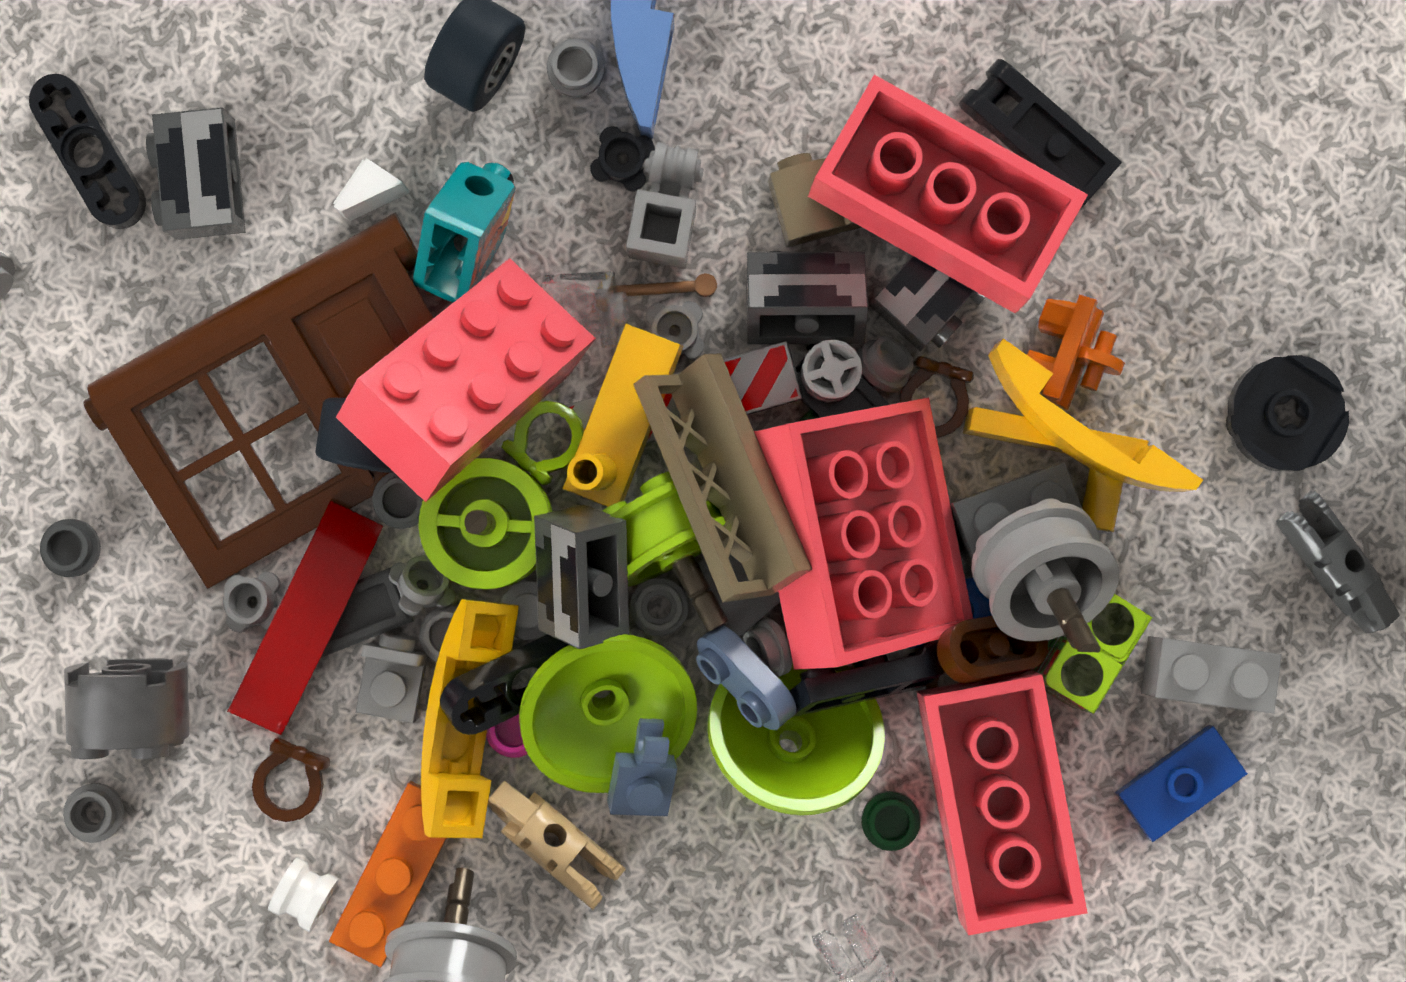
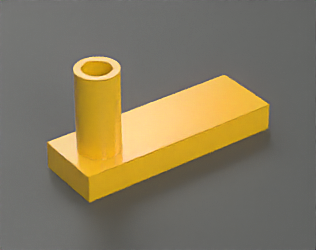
(618, 421)
(1101, 491)

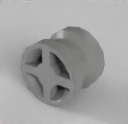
(837, 358)

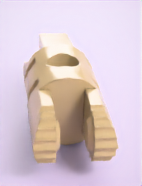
(525, 827)

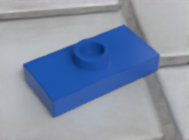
(1181, 783)

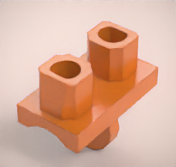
(1078, 327)

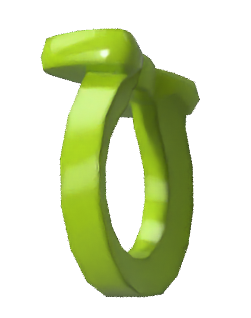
(517, 447)

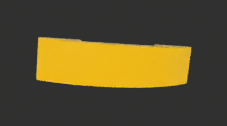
(1023, 382)
(451, 762)

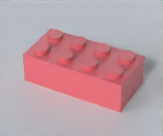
(946, 195)
(464, 378)
(1001, 802)

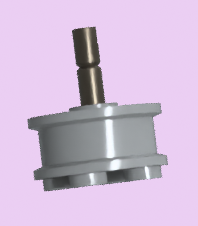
(1046, 573)
(449, 948)

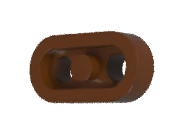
(986, 652)

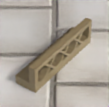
(731, 478)

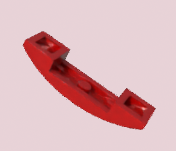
(306, 618)

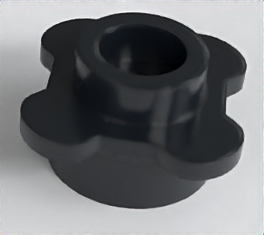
(616, 143)

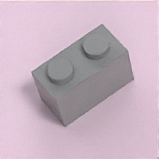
(1211, 674)

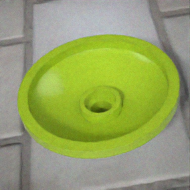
(576, 734)
(833, 759)

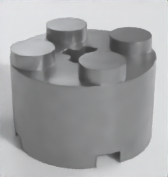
(126, 707)

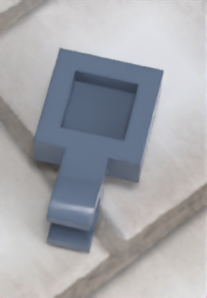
(646, 778)

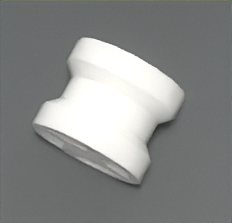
(303, 894)

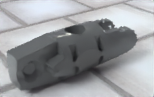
(1338, 563)

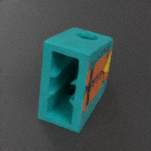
(470, 204)

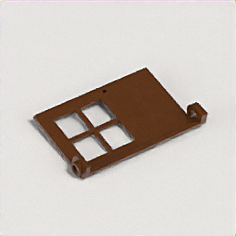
(324, 332)

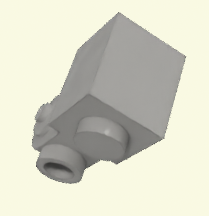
(665, 214)

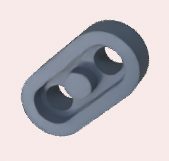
(758, 691)

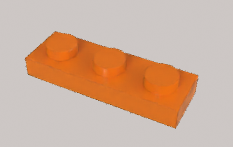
(389, 881)

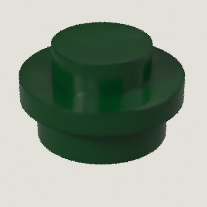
(890, 820)

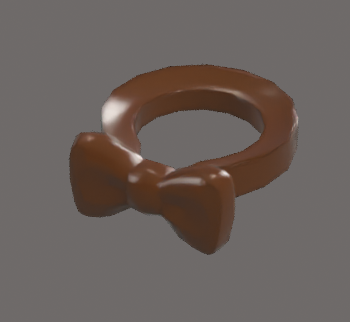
(957, 377)
(314, 764)

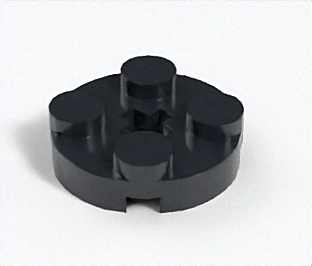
(1319, 406)

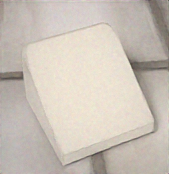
(368, 190)

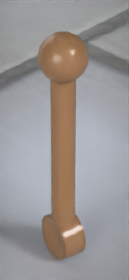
(704, 285)

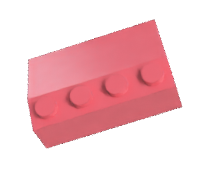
(874, 529)

